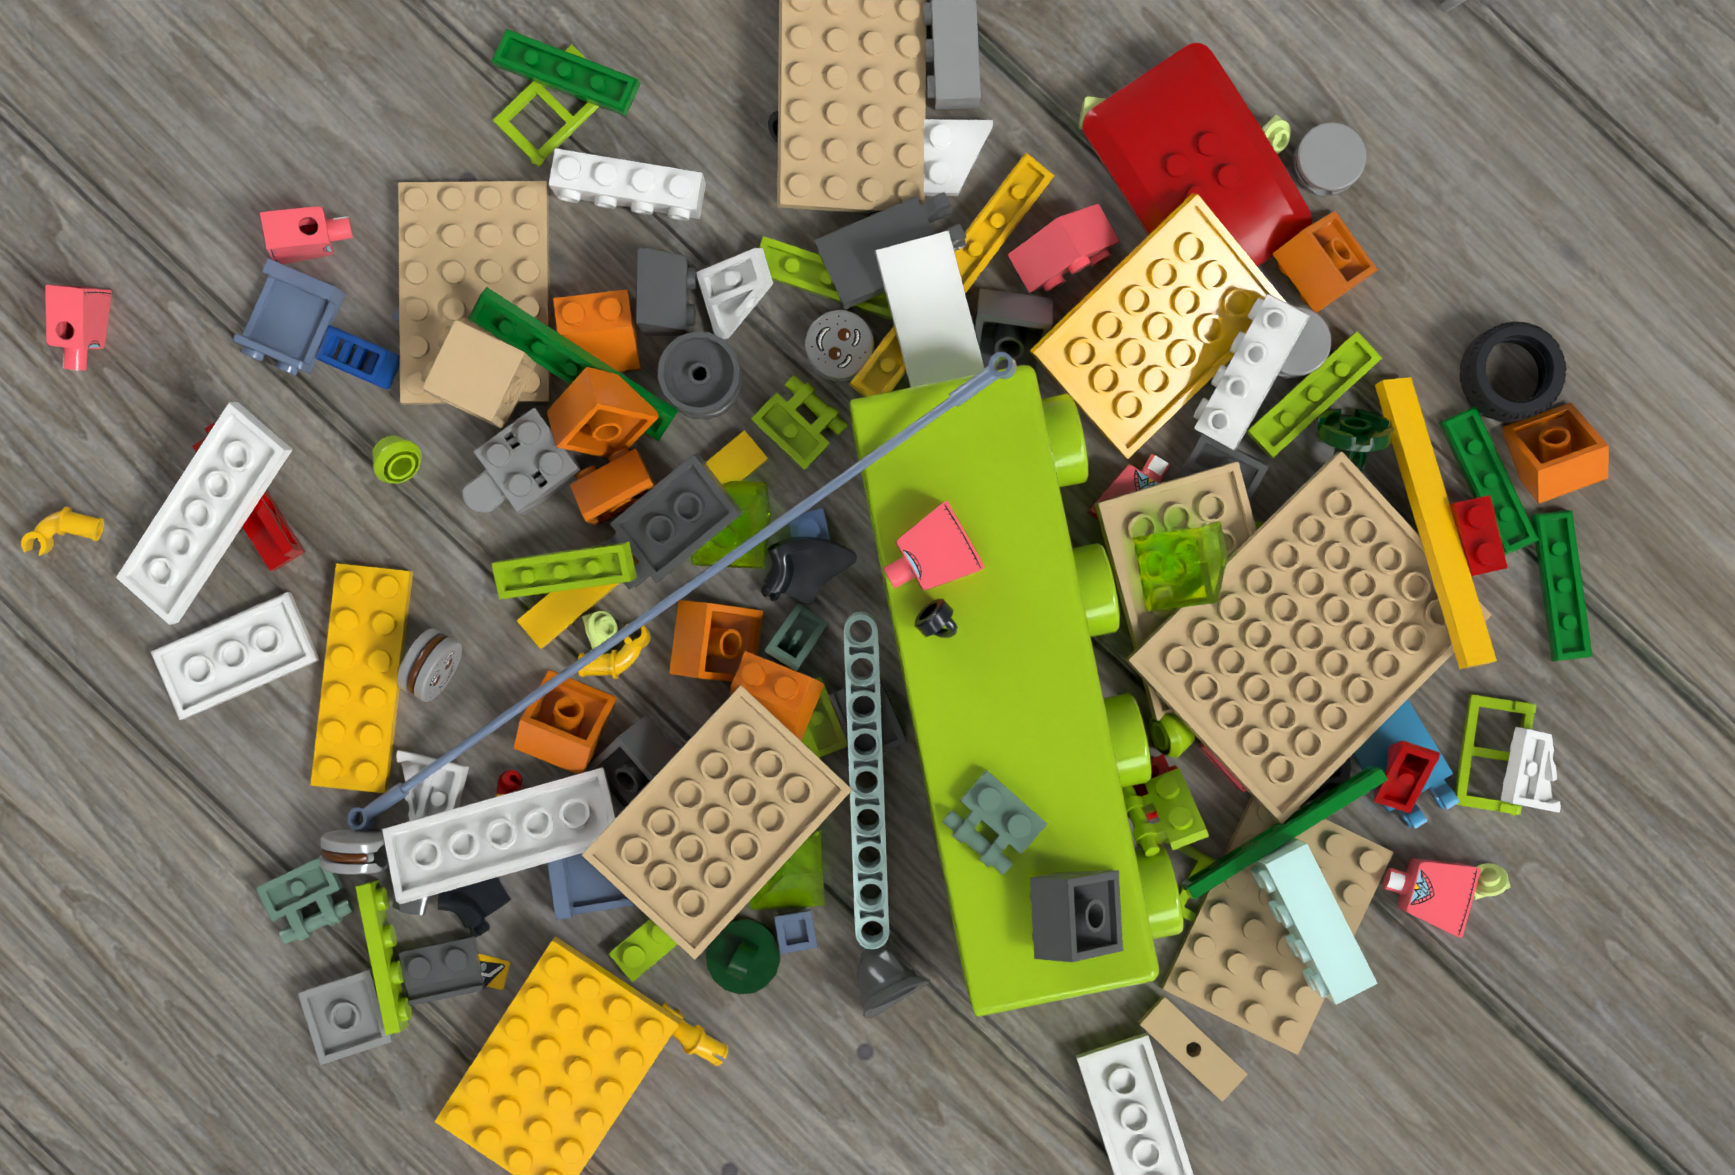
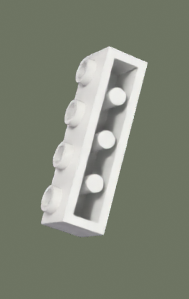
(627, 184)
(1251, 371)

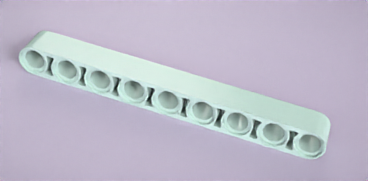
(866, 798)

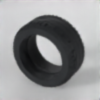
(1543, 350)

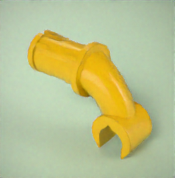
(62, 523)
(617, 662)
(696, 1041)

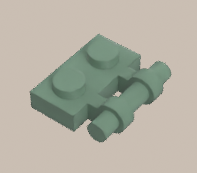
(1003, 813)
(299, 888)

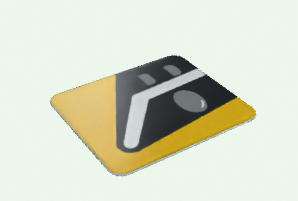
(494, 971)

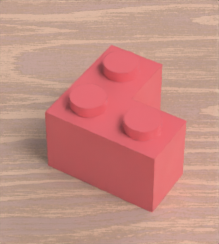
(1064, 246)

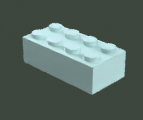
(1313, 922)

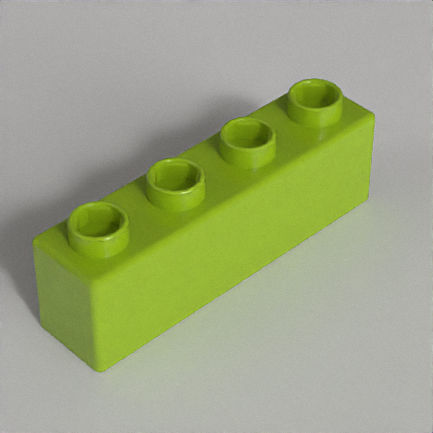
(1016, 679)

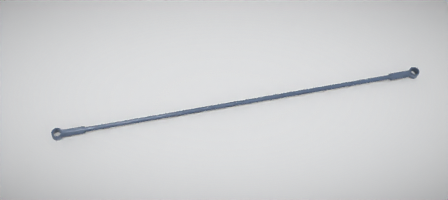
(956, 397)

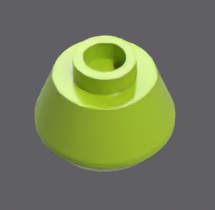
(396, 459)
(1170, 735)

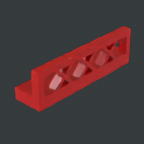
(268, 529)

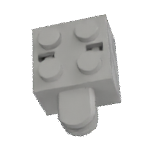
(518, 464)

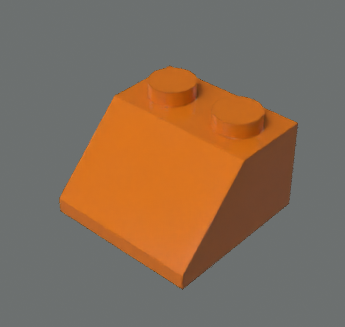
(1324, 262)
(602, 326)
(599, 414)
(1557, 452)
(613, 487)
(713, 639)
(780, 690)
(565, 724)

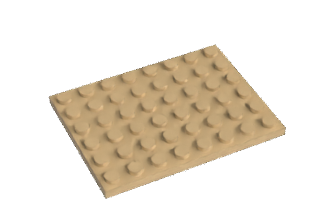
(1311, 639)

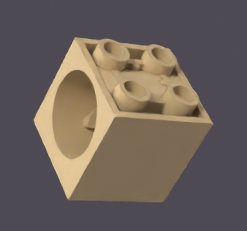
(478, 374)

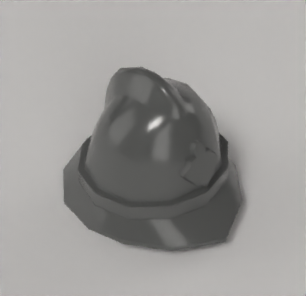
(885, 981)

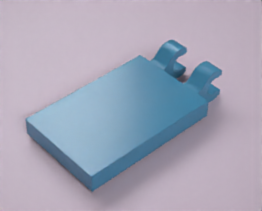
(1407, 726)

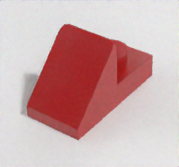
(1406, 774)

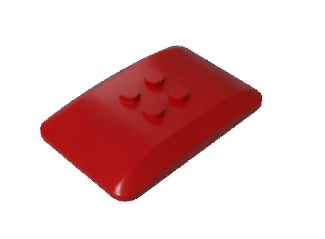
(1189, 134)

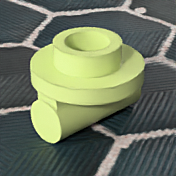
(1277, 132)
(599, 627)
(1492, 881)

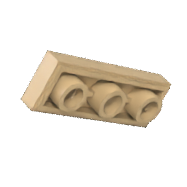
(1207, 1062)

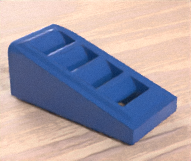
(380, 366)

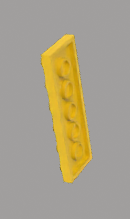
(361, 678)

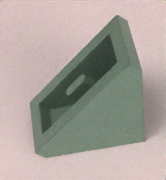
(796, 637)

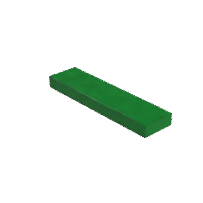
(566, 72)
(1488, 476)
(1562, 586)

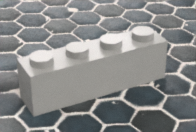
(953, 54)

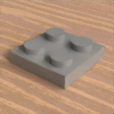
(344, 1016)

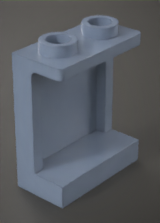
(290, 318)
(581, 888)

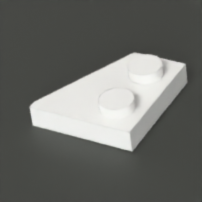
(951, 152)
(734, 289)
(1530, 771)
(437, 792)

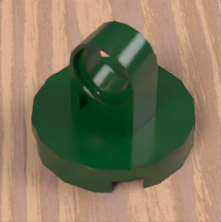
(1354, 434)
(743, 956)

